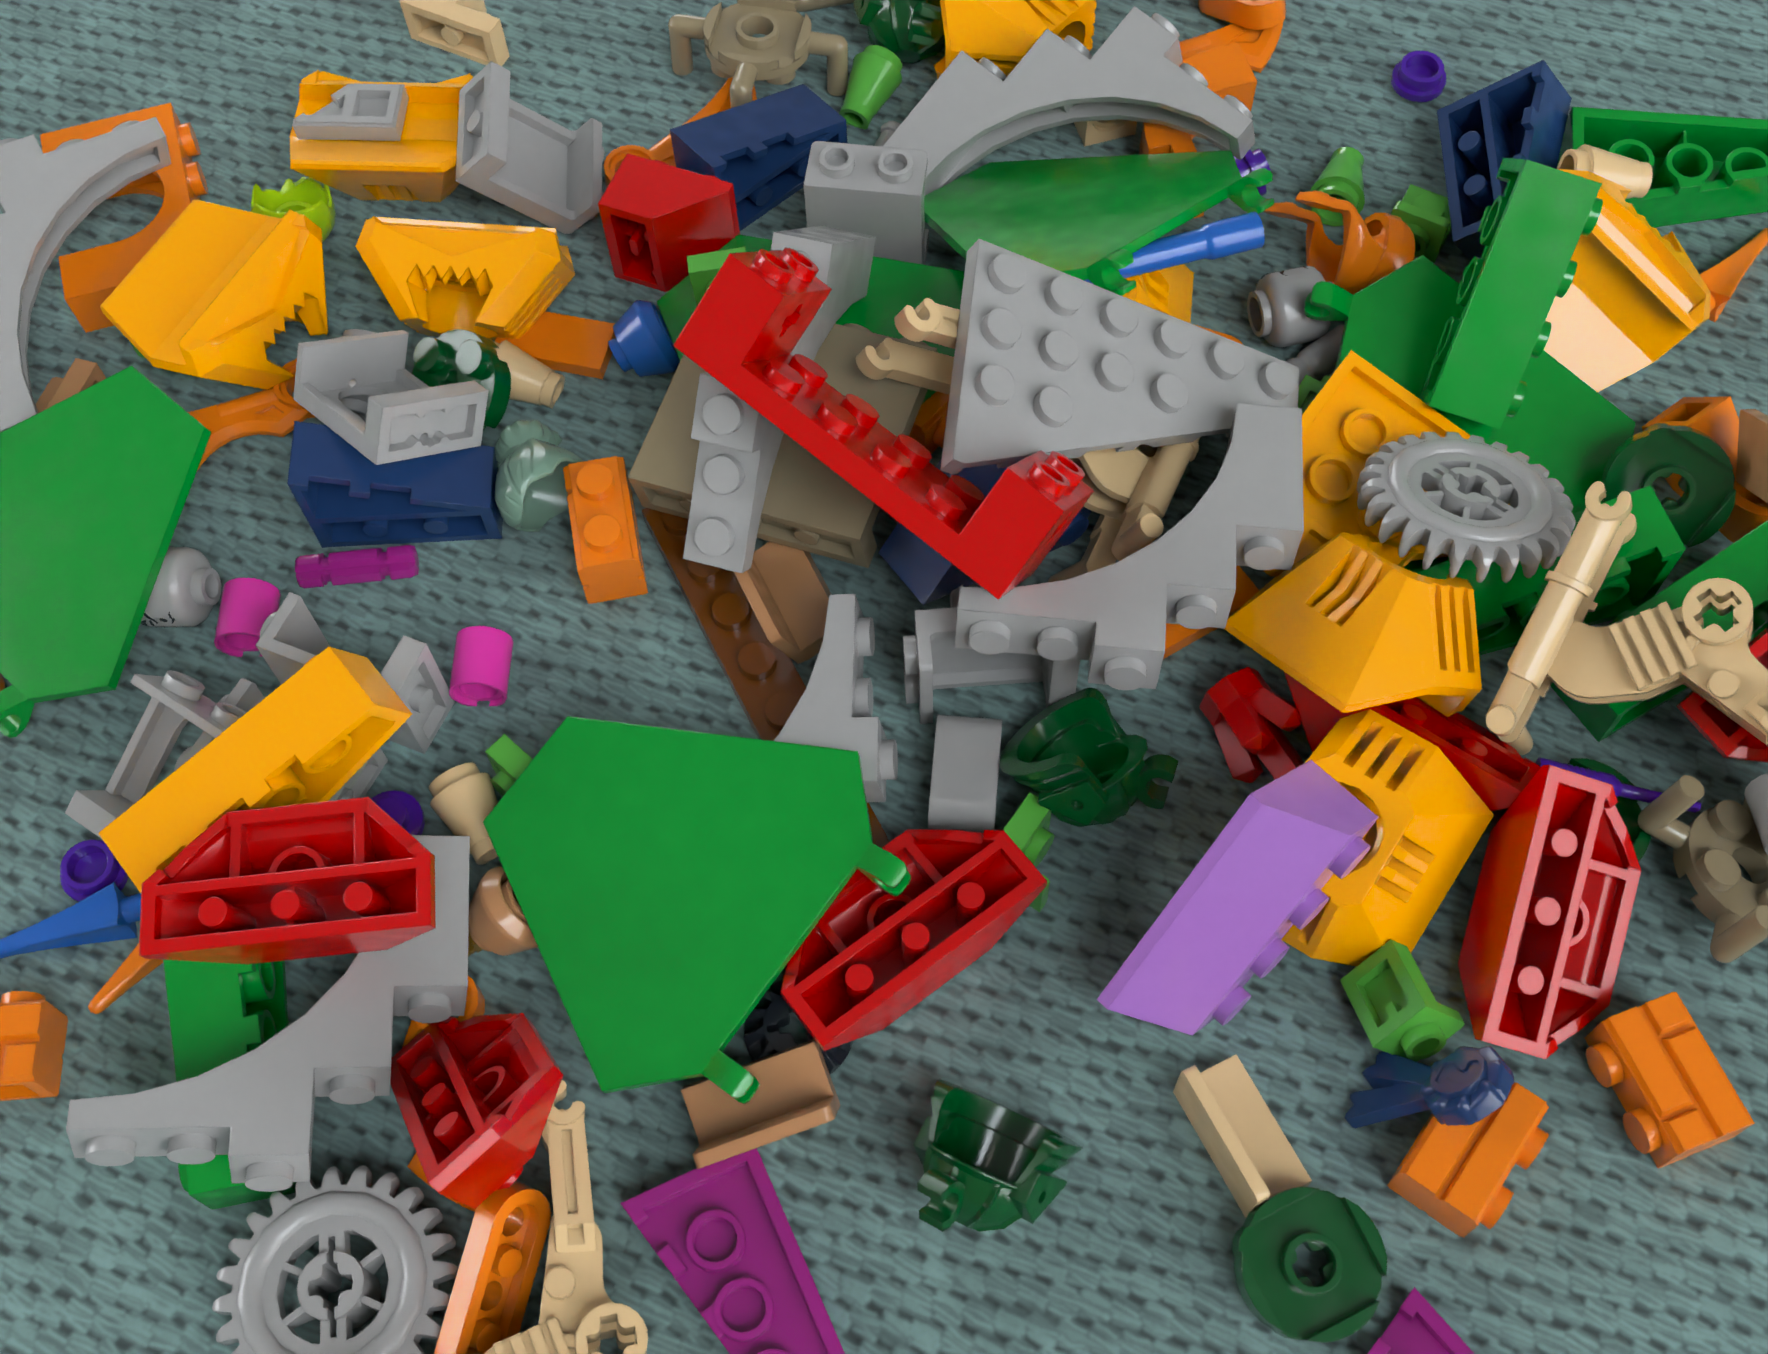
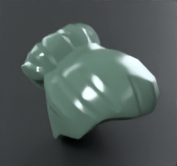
(530, 475)

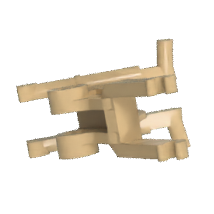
(1128, 486)
(1633, 657)
(574, 1301)

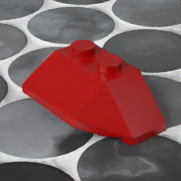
(1482, 759)
(290, 887)
(1549, 914)
(887, 952)
(475, 1101)

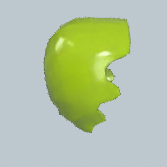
(303, 197)

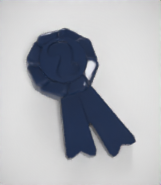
(1454, 1089)

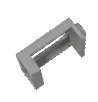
(402, 412)
(173, 703)

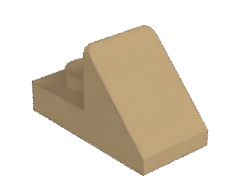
(457, 27)

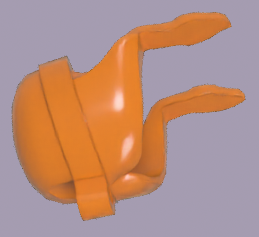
(1369, 248)

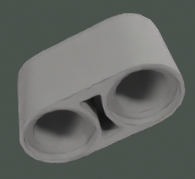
(964, 773)

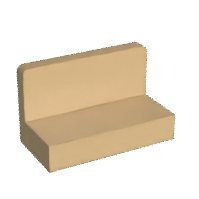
(1239, 1132)

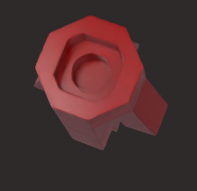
(1249, 723)

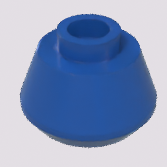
(643, 341)

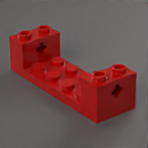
(745, 342)

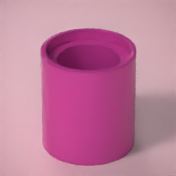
(242, 613)
(481, 666)

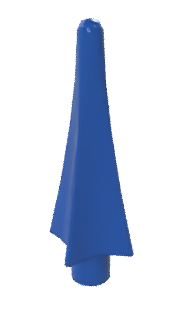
(96, 919)

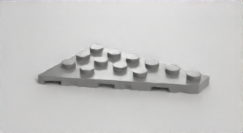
(1086, 369)

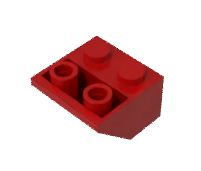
(660, 217)

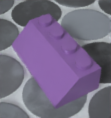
(1242, 902)

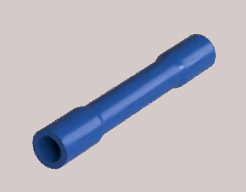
(1207, 242)

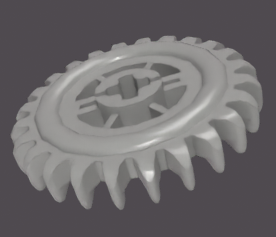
(1466, 503)
(326, 1217)

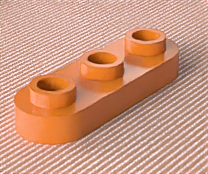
(496, 1271)

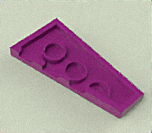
(736, 1257)

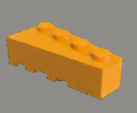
(280, 753)

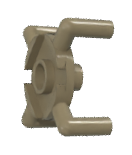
(750, 59)
(1710, 856)

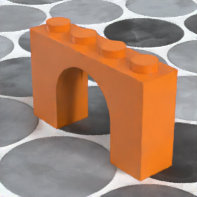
(96, 272)

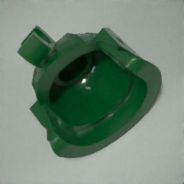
(904, 26)
(1085, 762)
(986, 1162)

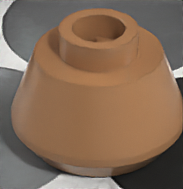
(497, 918)

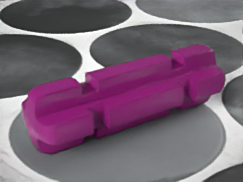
(356, 566)

